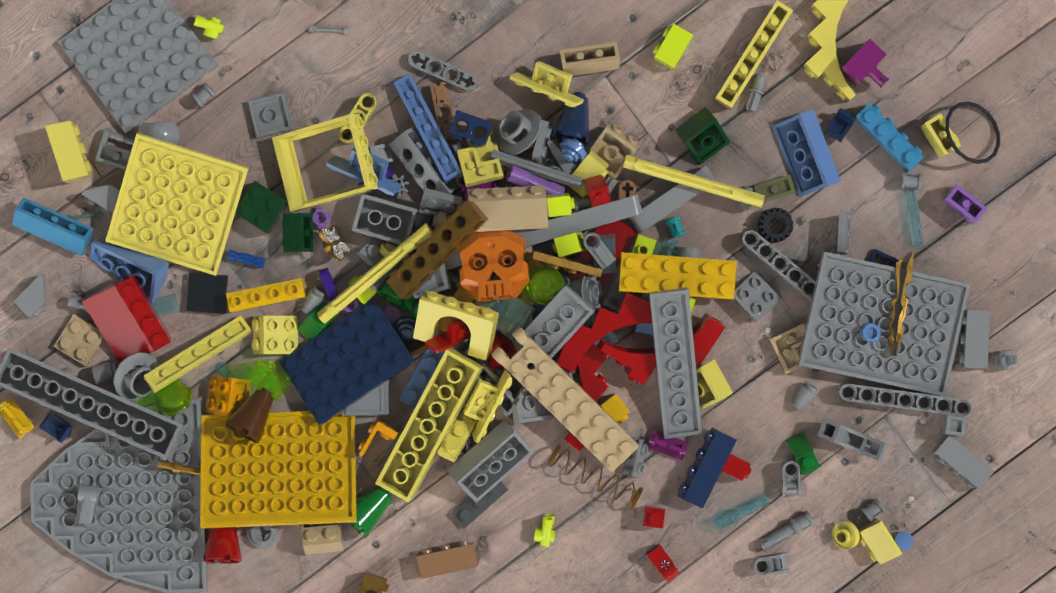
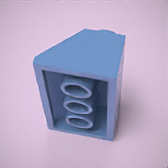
(806, 153)

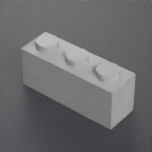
(975, 339)
(962, 462)

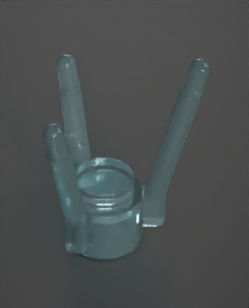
(668, 247)

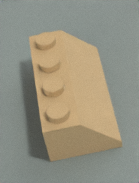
(511, 207)

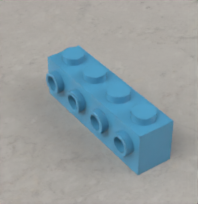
(891, 140)
(52, 226)

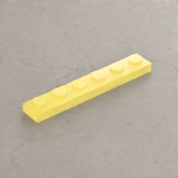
(197, 354)

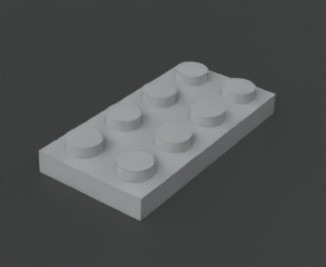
(559, 320)

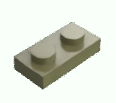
(775, 188)

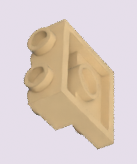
(613, 148)

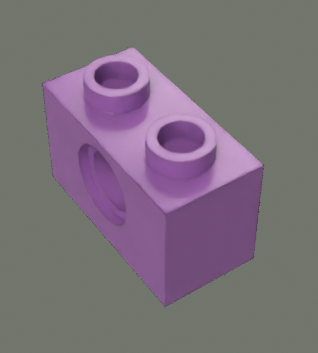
(964, 204)

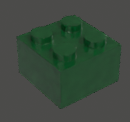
(261, 207)

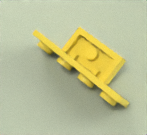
(550, 82)
(485, 402)

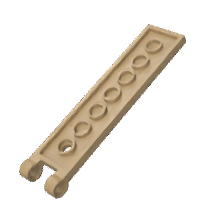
(567, 401)

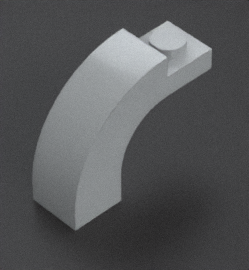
(852, 439)

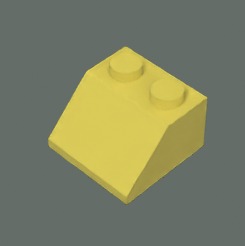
(711, 384)
(879, 542)

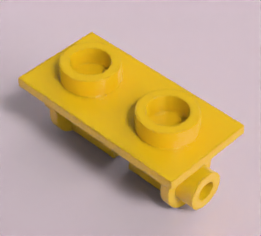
(15, 418)

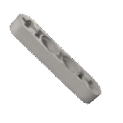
(441, 73)

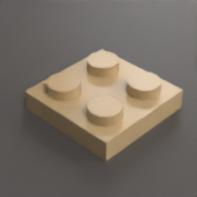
(79, 340)

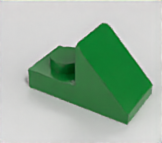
(803, 453)

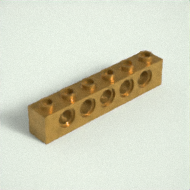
(446, 248)

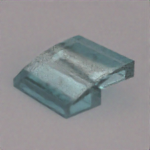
(512, 314)

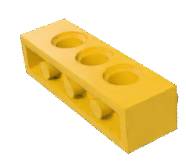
(266, 295)

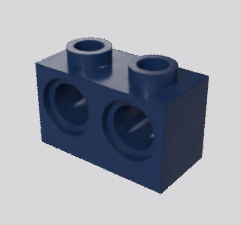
(472, 124)

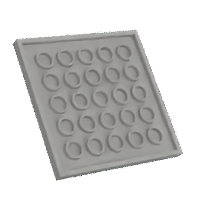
(156, 41)

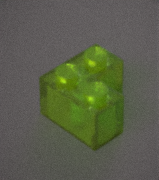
(266, 376)

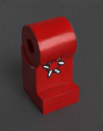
(663, 563)

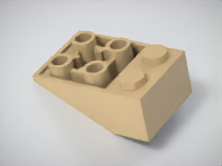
(322, 538)

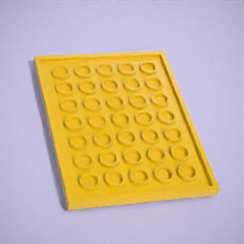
(288, 478)

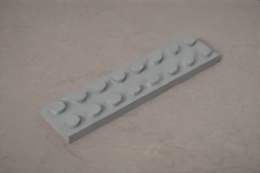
(675, 362)

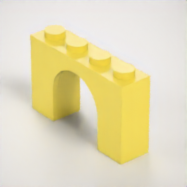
(480, 321)

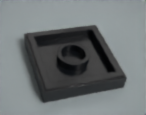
(207, 293)

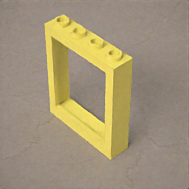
(291, 172)

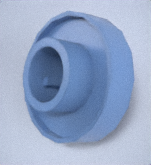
(572, 150)

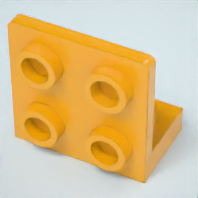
(226, 395)
(386, 432)

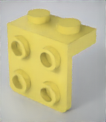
(274, 334)

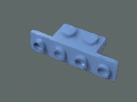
(352, 169)

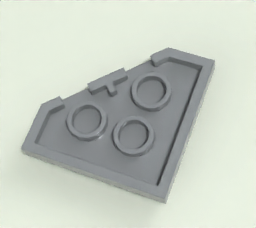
(528, 408)

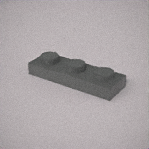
(471, 510)

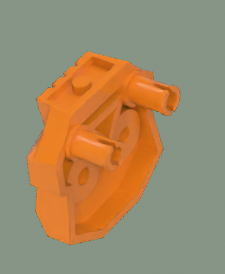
(492, 250)

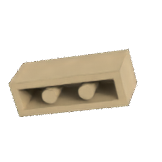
(590, 59)

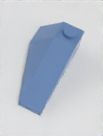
(148, 270)

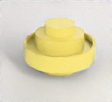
(845, 535)

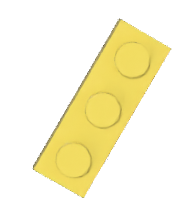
(457, 437)

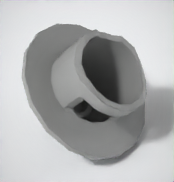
(518, 131)
(130, 373)

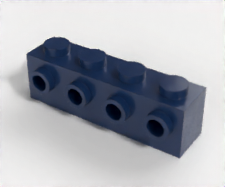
(707, 467)

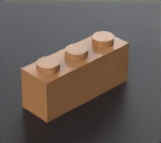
(447, 559)

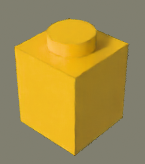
(616, 408)

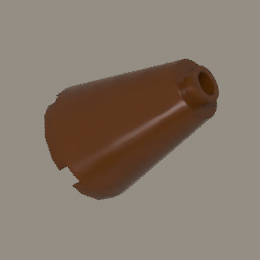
(252, 415)

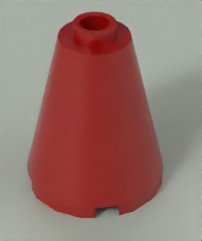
(223, 546)

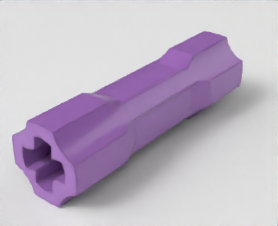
(523, 178)

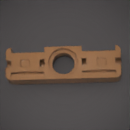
(441, 99)

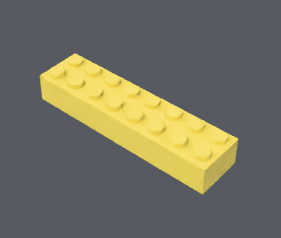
(429, 424)

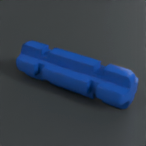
(246, 258)

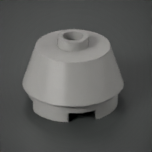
(588, 289)

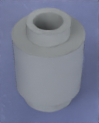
(103, 373)

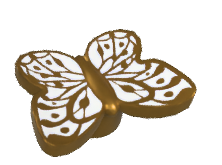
(333, 244)

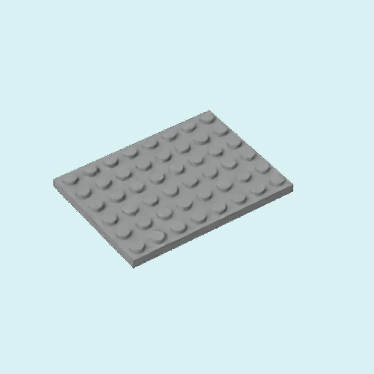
(861, 292)

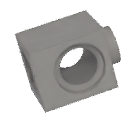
(954, 425)

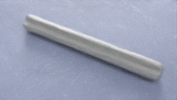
(538, 169)

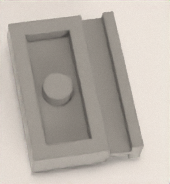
(540, 146)
(843, 228)

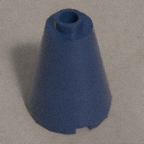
(573, 122)

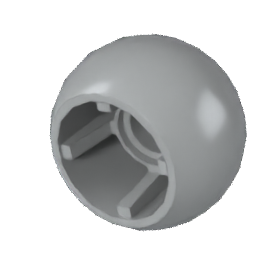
(162, 130)

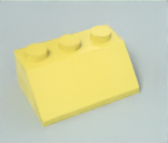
(69, 151)

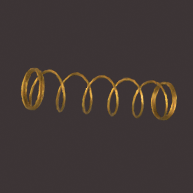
(633, 501)

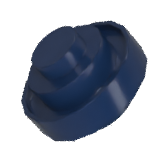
(405, 329)

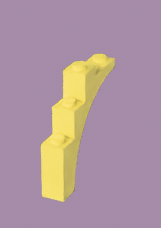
(824, 37)

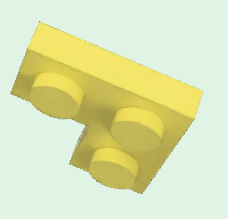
(476, 172)

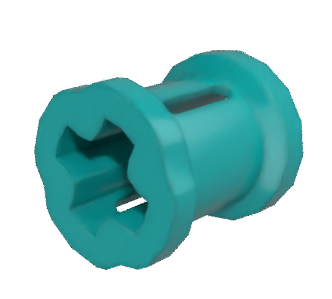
(675, 233)

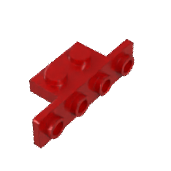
(456, 332)

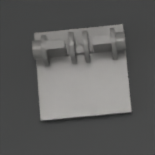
(756, 296)

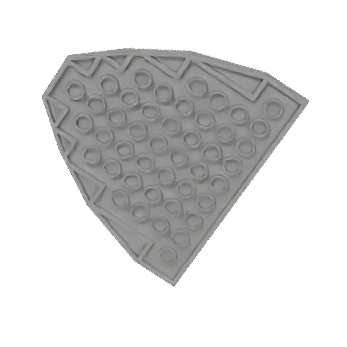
(145, 514)

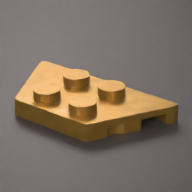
(567, 264)

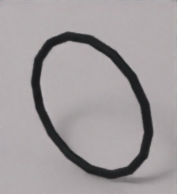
(955, 147)

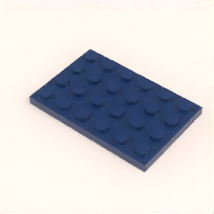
(347, 361)

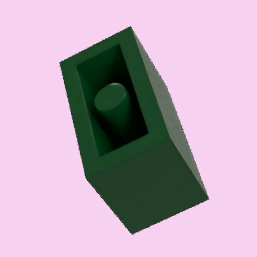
(297, 232)

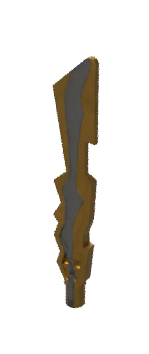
(899, 304)

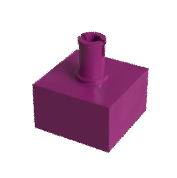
(864, 64)

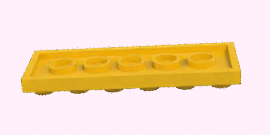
(658, 272)

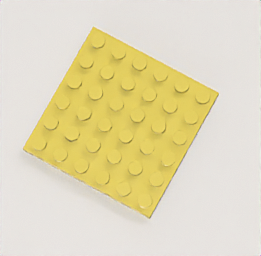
(176, 204)

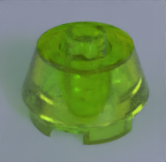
(544, 284)
(173, 398)

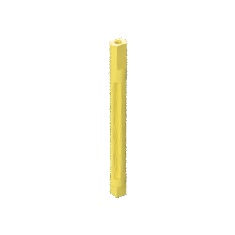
(694, 181)
(375, 273)

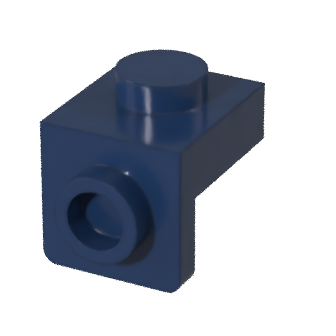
(840, 124)
(56, 427)

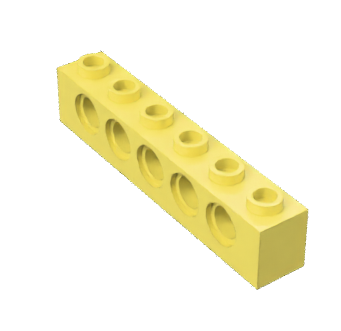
(753, 55)

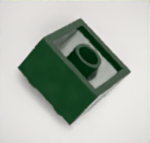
(702, 135)

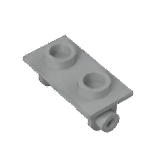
(635, 466)

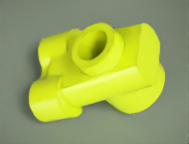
(211, 27)
(545, 533)

